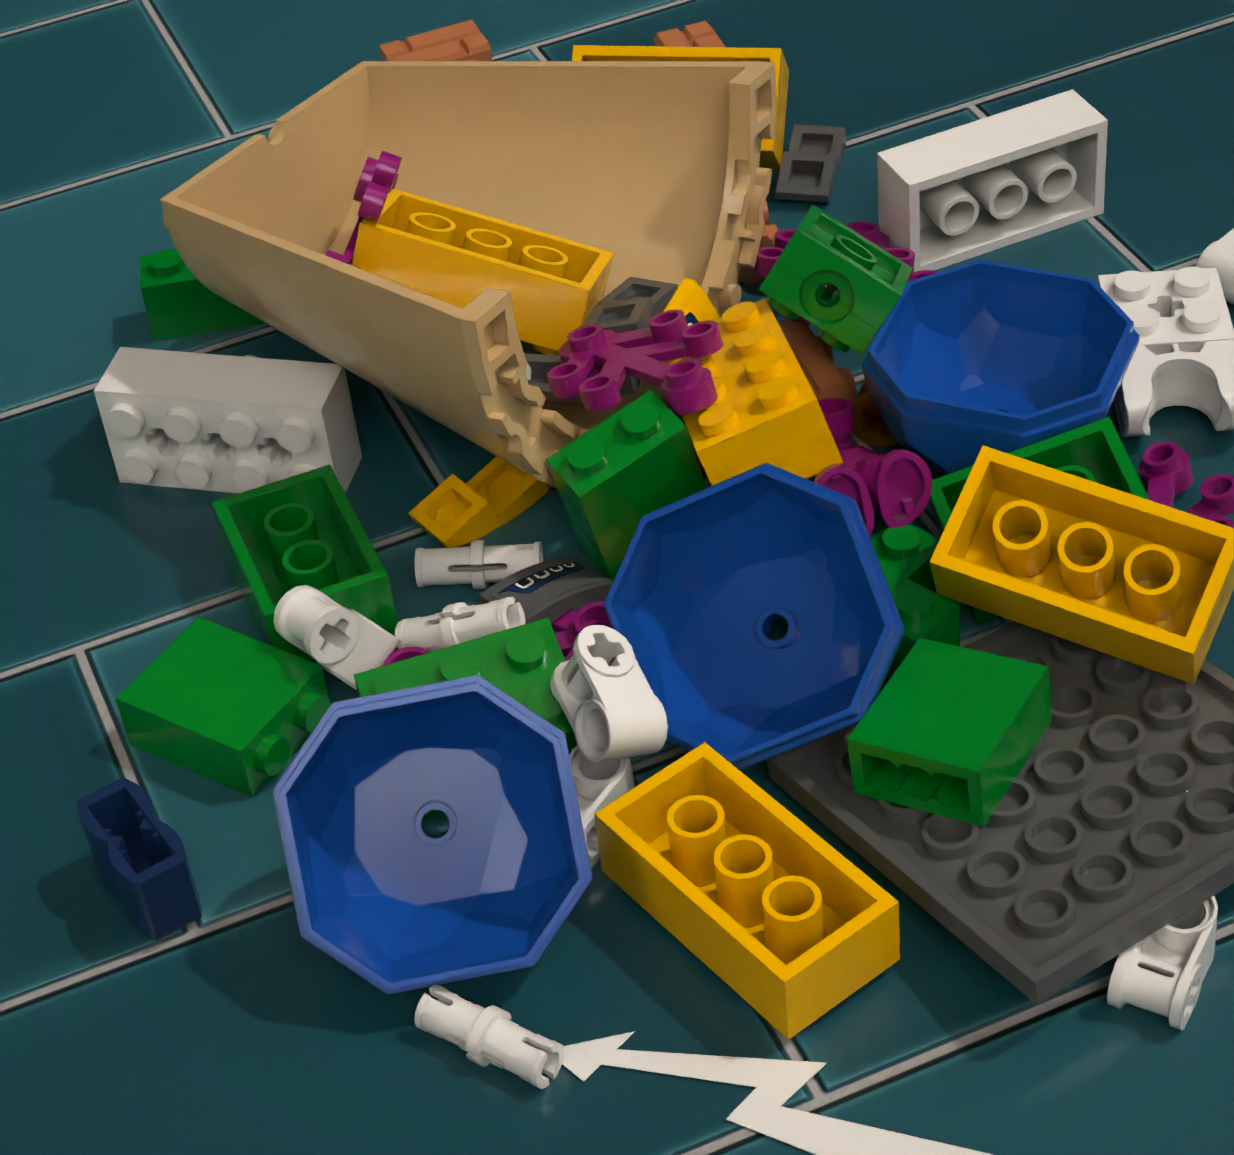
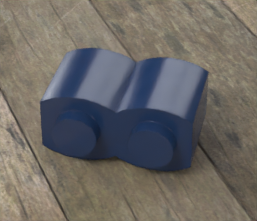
(140, 858)

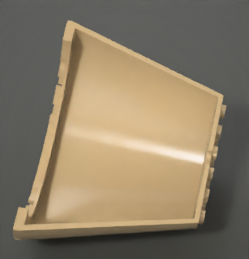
(589, 151)

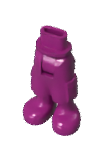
(890, 483)

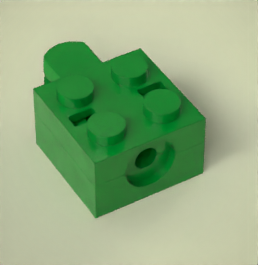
(836, 281)

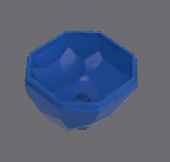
(996, 360)
(711, 582)
(416, 903)

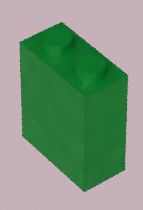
(621, 473)
(224, 706)
(950, 731)

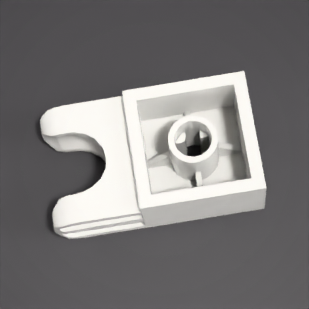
(1181, 349)

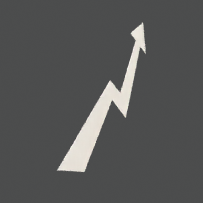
(762, 1109)

